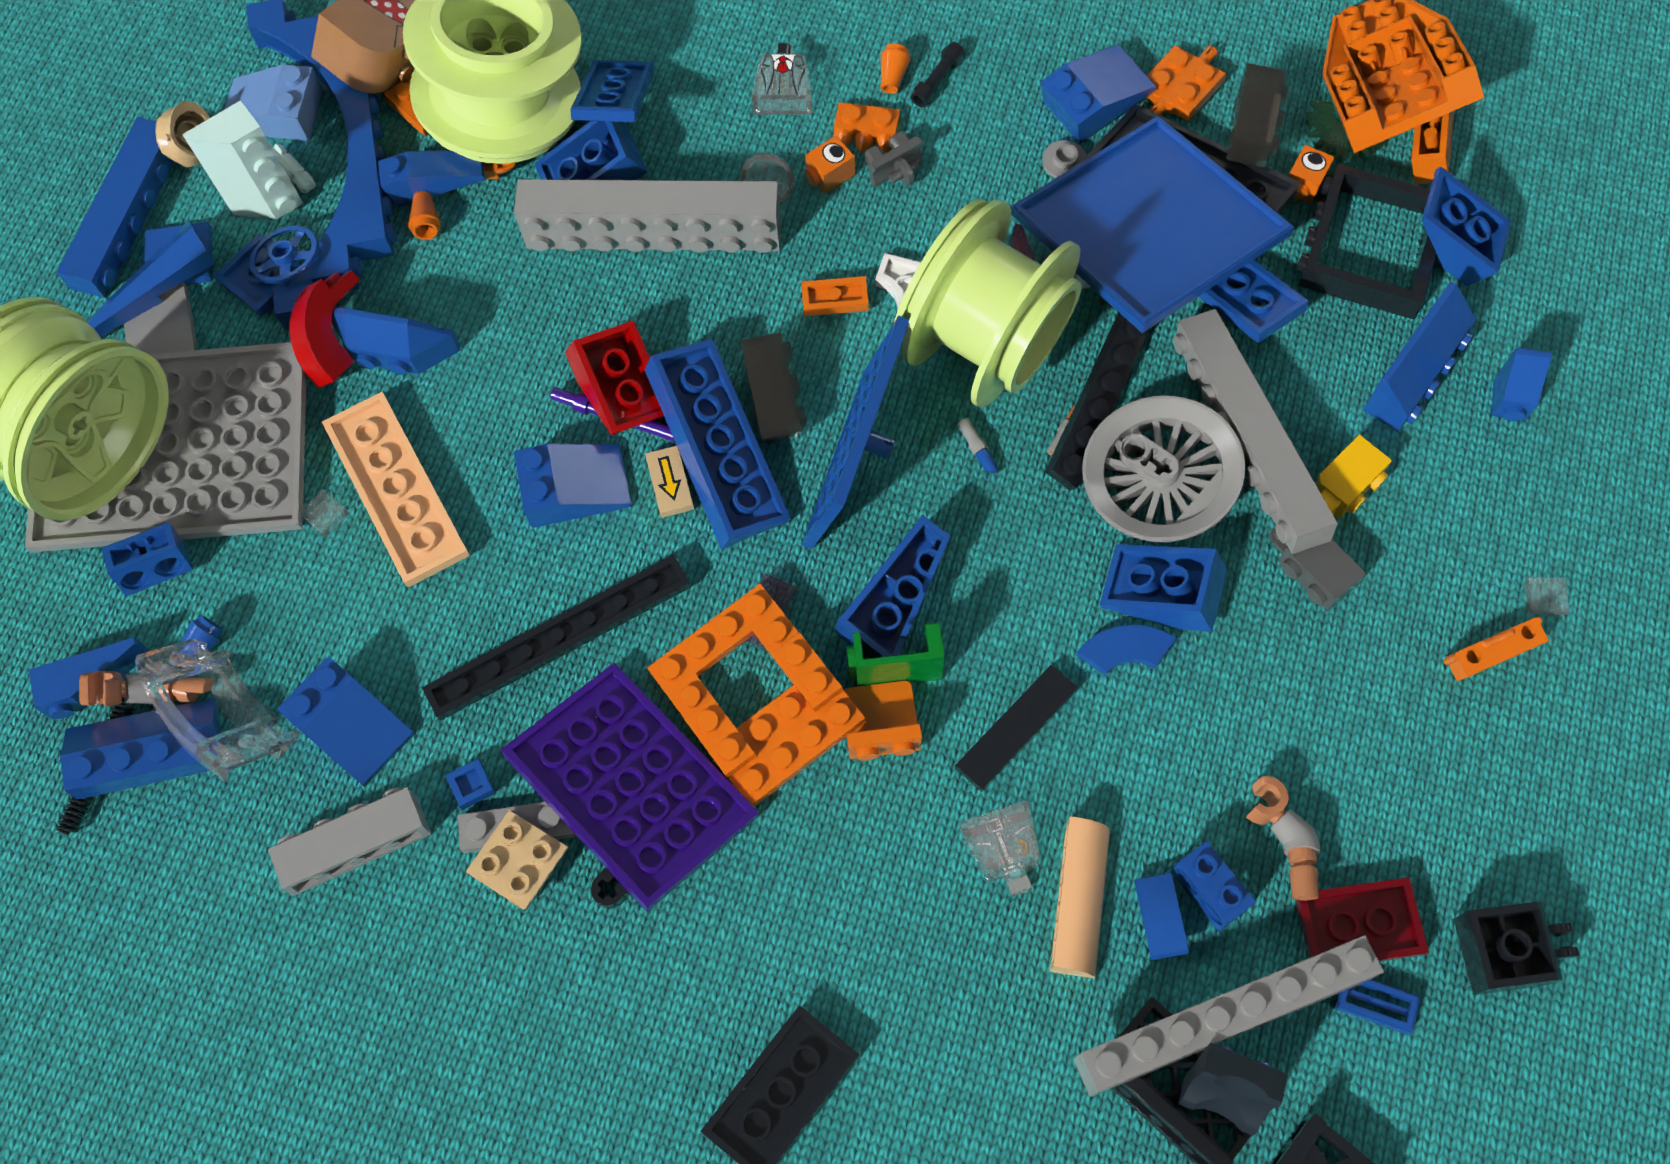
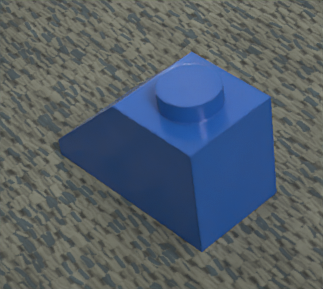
(1520, 384)

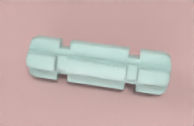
(294, 170)

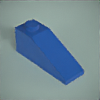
(426, 171)
(57, 683)

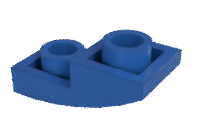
(1161, 916)

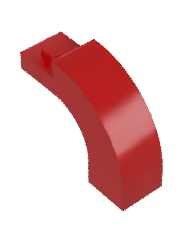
(312, 329)

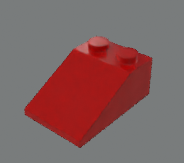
(614, 377)

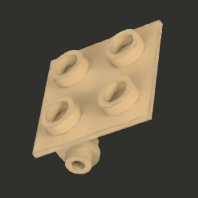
(517, 860)

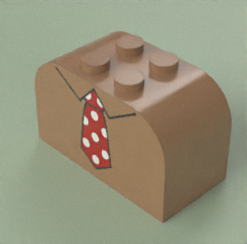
(364, 43)

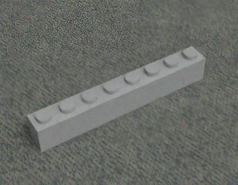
(1269, 455)
(1227, 1016)

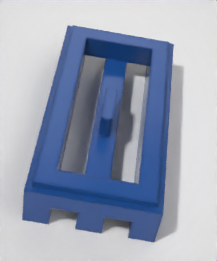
(1400, 1026)

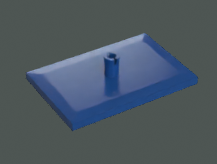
(857, 434)

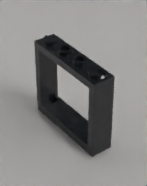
(1356, 287)

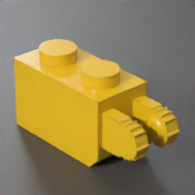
(1352, 475)

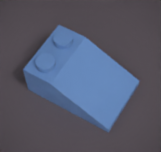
(280, 100)

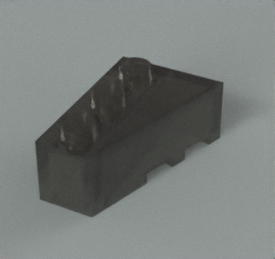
(1257, 115)
(773, 387)

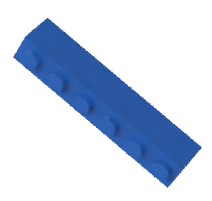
(116, 213)

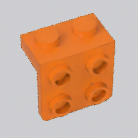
(889, 724)

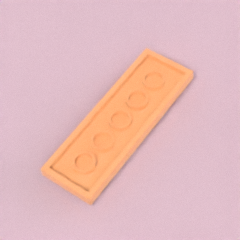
(395, 489)

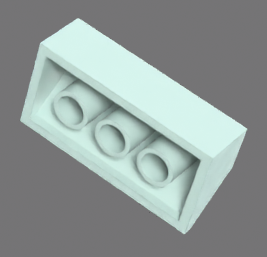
(243, 164)

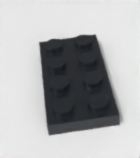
(780, 1091)

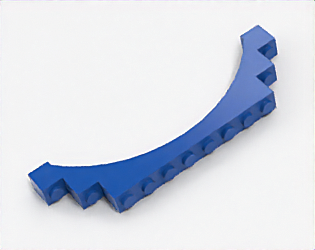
(361, 221)

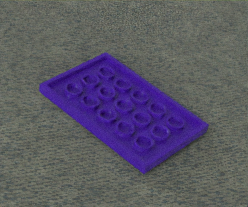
(630, 785)

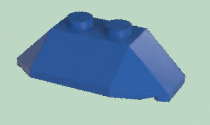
(393, 341)

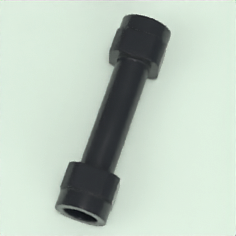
(924, 91)

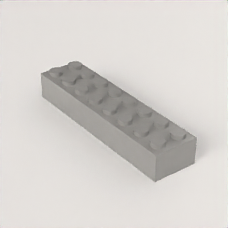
(649, 215)

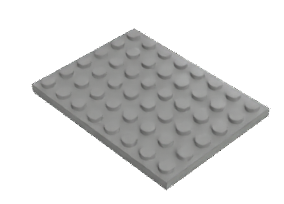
(222, 460)

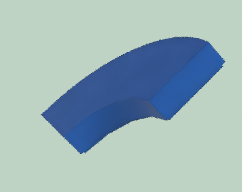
(1126, 645)

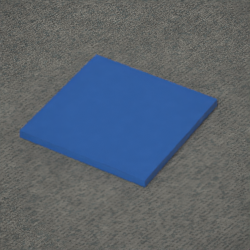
(1152, 222)

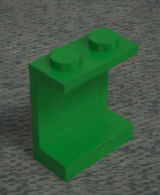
(908, 667)

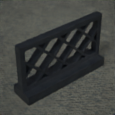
(1169, 1117)

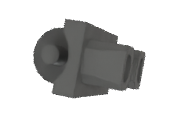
(897, 163)

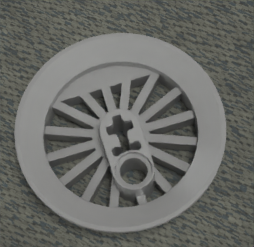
(1122, 433)

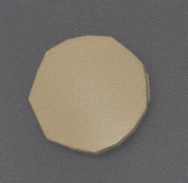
(171, 127)

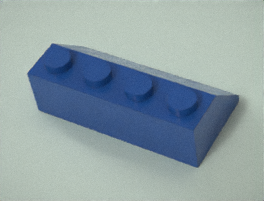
(1422, 360)
(132, 751)

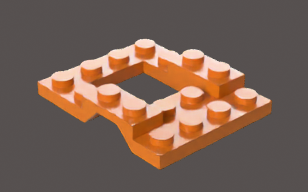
(784, 733)

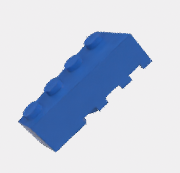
(894, 594)

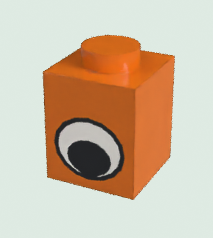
(829, 165)
(1311, 171)

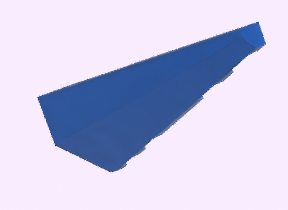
(171, 265)

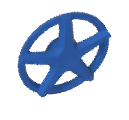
(284, 254)

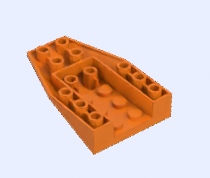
(1395, 69)

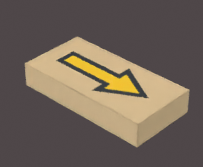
(669, 481)

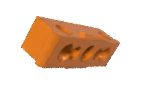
(1496, 649)

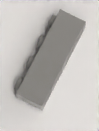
(348, 841)

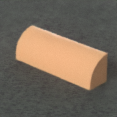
(1080, 898)

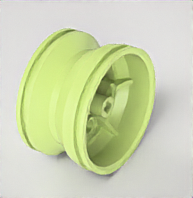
(72, 410)

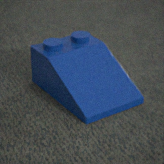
(1094, 90)
(594, 153)
(1464, 229)
(571, 481)
(1166, 585)
(345, 721)

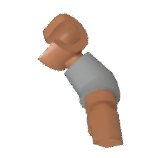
(109, 689)
(1294, 833)

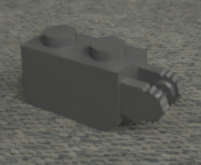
(1322, 570)

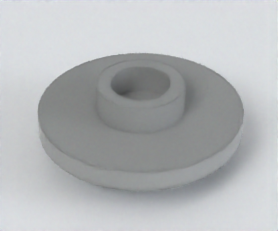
(1061, 157)

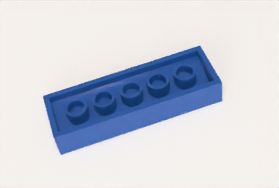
(716, 442)

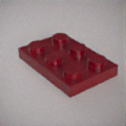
(1377, 910)

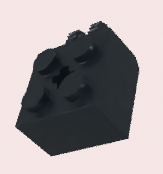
(1522, 927)

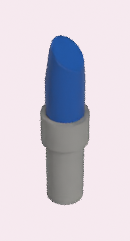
(977, 446)

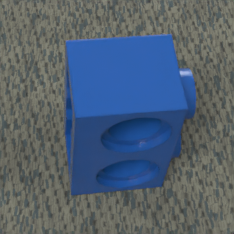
(147, 559)
(1212, 886)

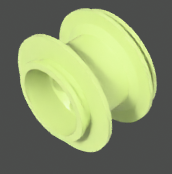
(493, 74)
(988, 301)

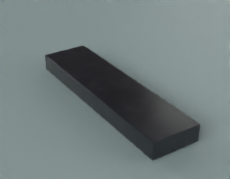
(1016, 728)

